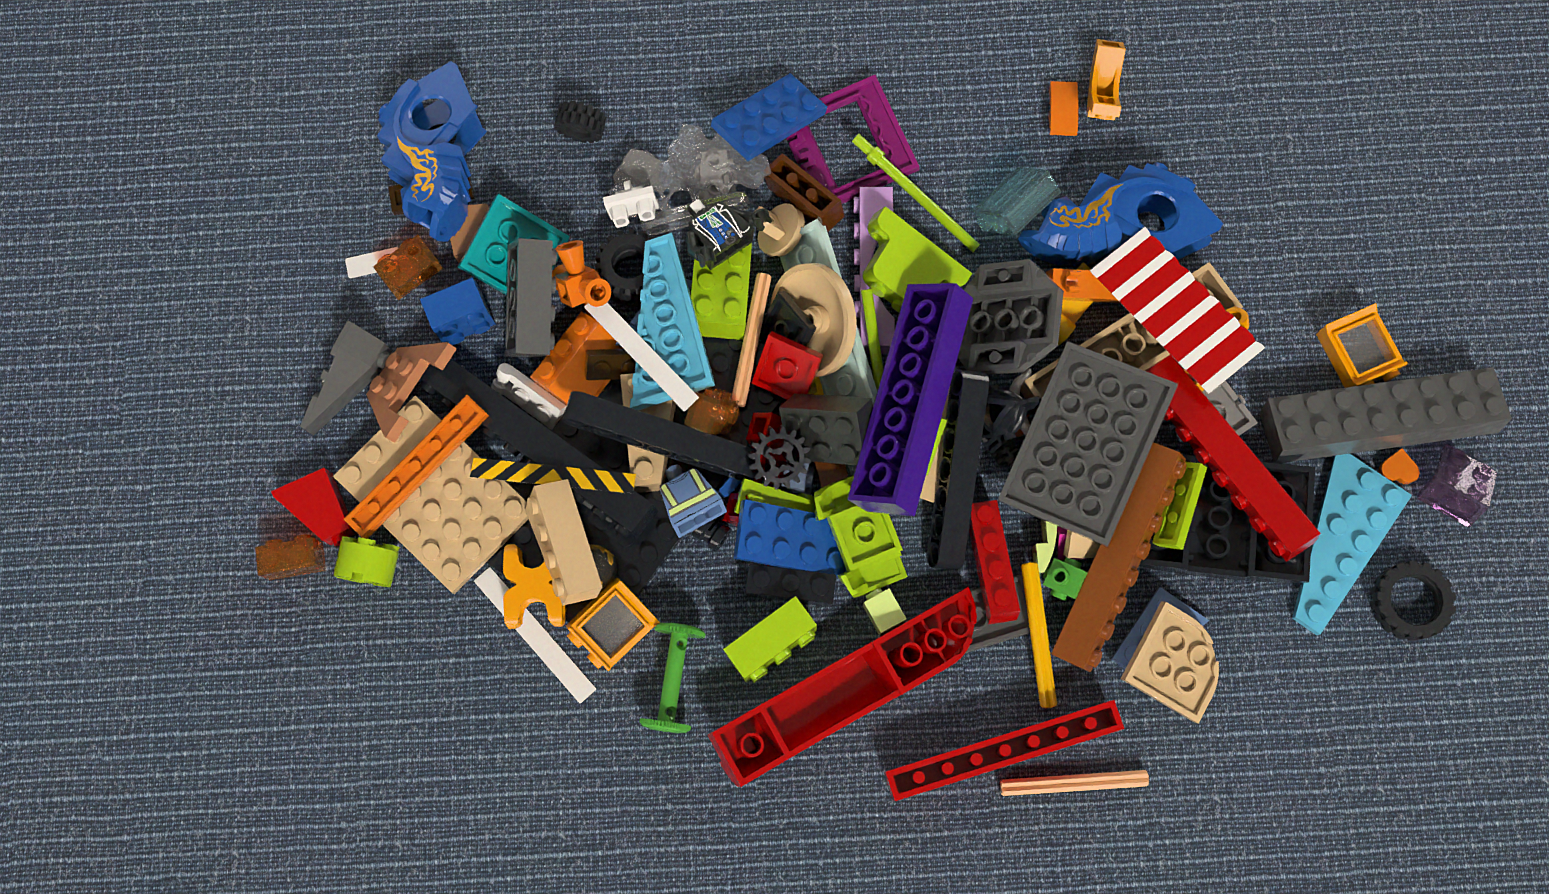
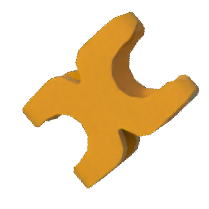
(531, 587)

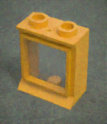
(1361, 348)
(611, 624)

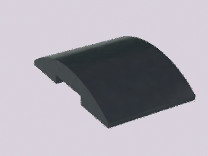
(1226, 544)

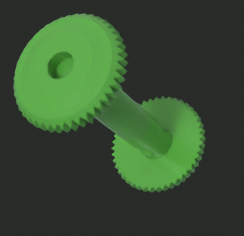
(672, 677)

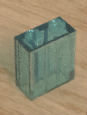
(1016, 201)

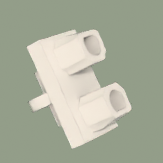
(631, 202)

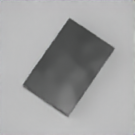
(988, 635)

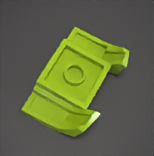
(863, 538)

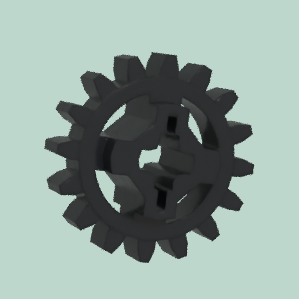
(783, 447)

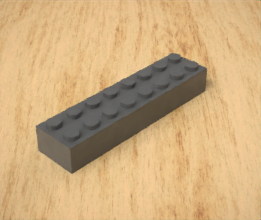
(1384, 415)

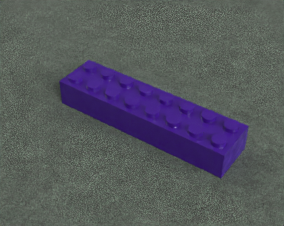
(911, 399)

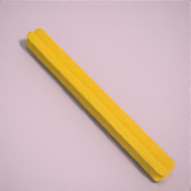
(1039, 635)

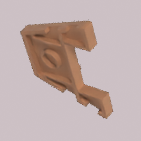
(399, 378)

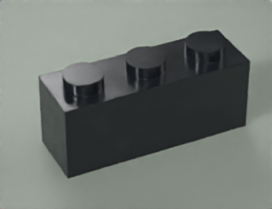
(786, 583)

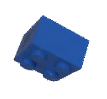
(458, 312)

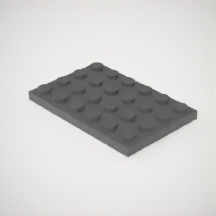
(1088, 443)

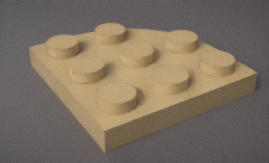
(1175, 663)

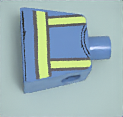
(689, 500)

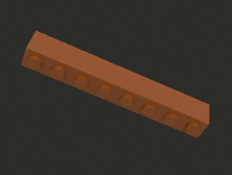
(1116, 565)

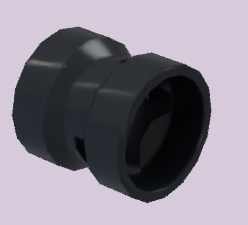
(713, 534)

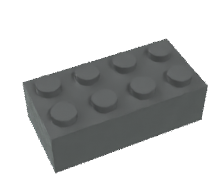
(529, 298)

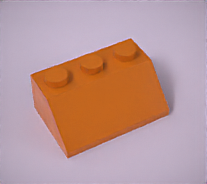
(565, 366)

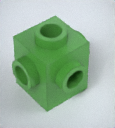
(1064, 578)

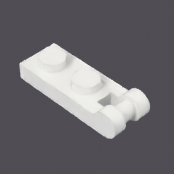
(528, 395)

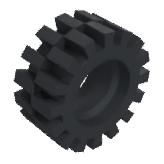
(580, 122)

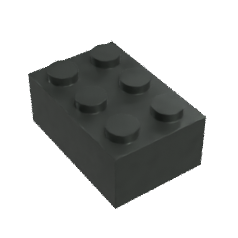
(830, 424)

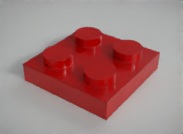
(786, 367)

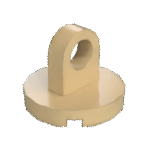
(783, 232)

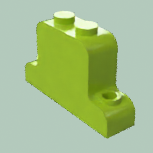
(906, 259)

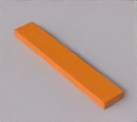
(416, 467)

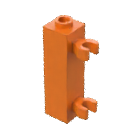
(1081, 286)

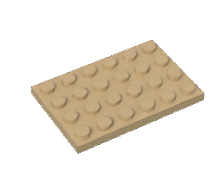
(451, 518)

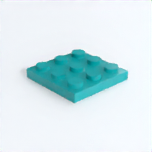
(501, 226)

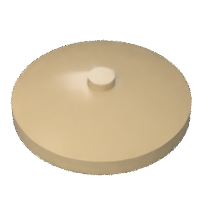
(828, 306)

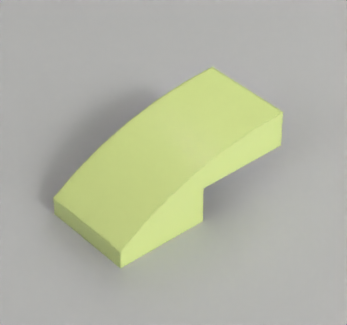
(1043, 551)

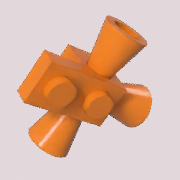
(577, 282)

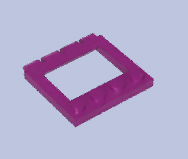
(883, 127)

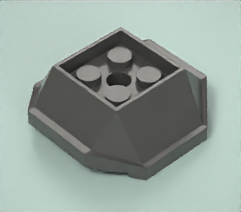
(1011, 318)

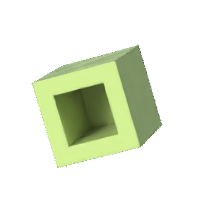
(883, 610)

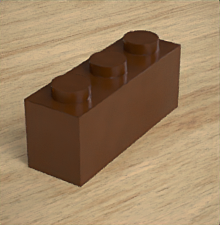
(804, 192)

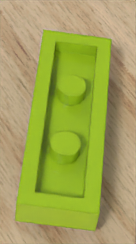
(1179, 513)

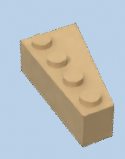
(647, 465)

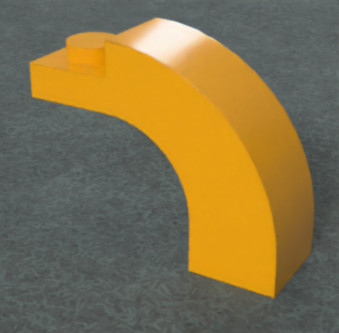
(1104, 80)

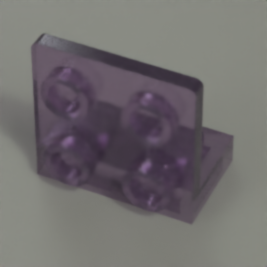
(1459, 487)

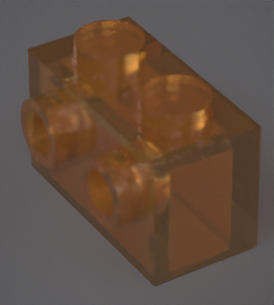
(407, 267)
(713, 412)
(290, 558)

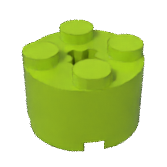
(366, 562)

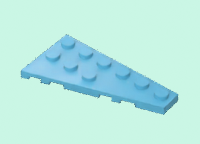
(668, 324)
(1352, 523)

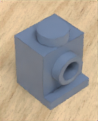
(805, 483)

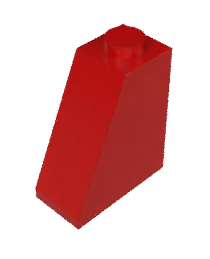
(317, 505)

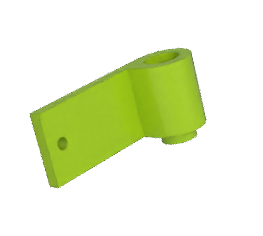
(759, 493)

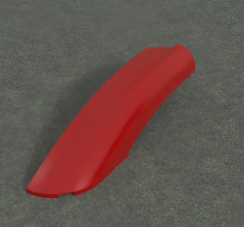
(846, 689)

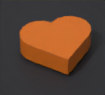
(1399, 468)

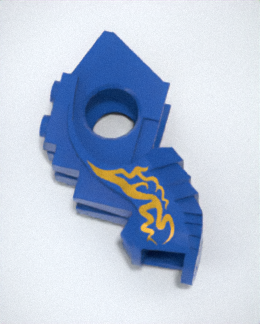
(422, 159)
(1111, 217)

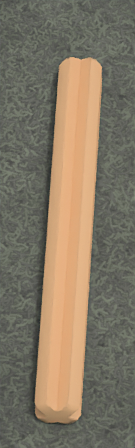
(751, 338)
(1074, 782)

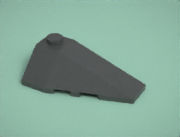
(356, 363)

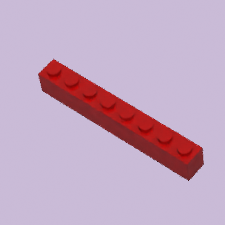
(1235, 465)
(1003, 750)

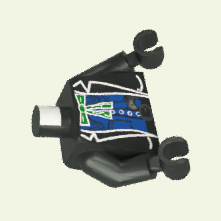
(721, 231)

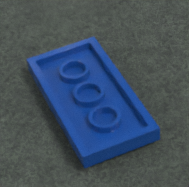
(768, 116)
(786, 539)

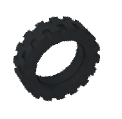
(1437, 584)

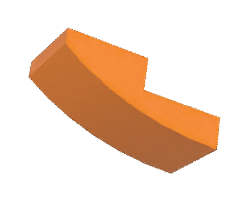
(1063, 108)

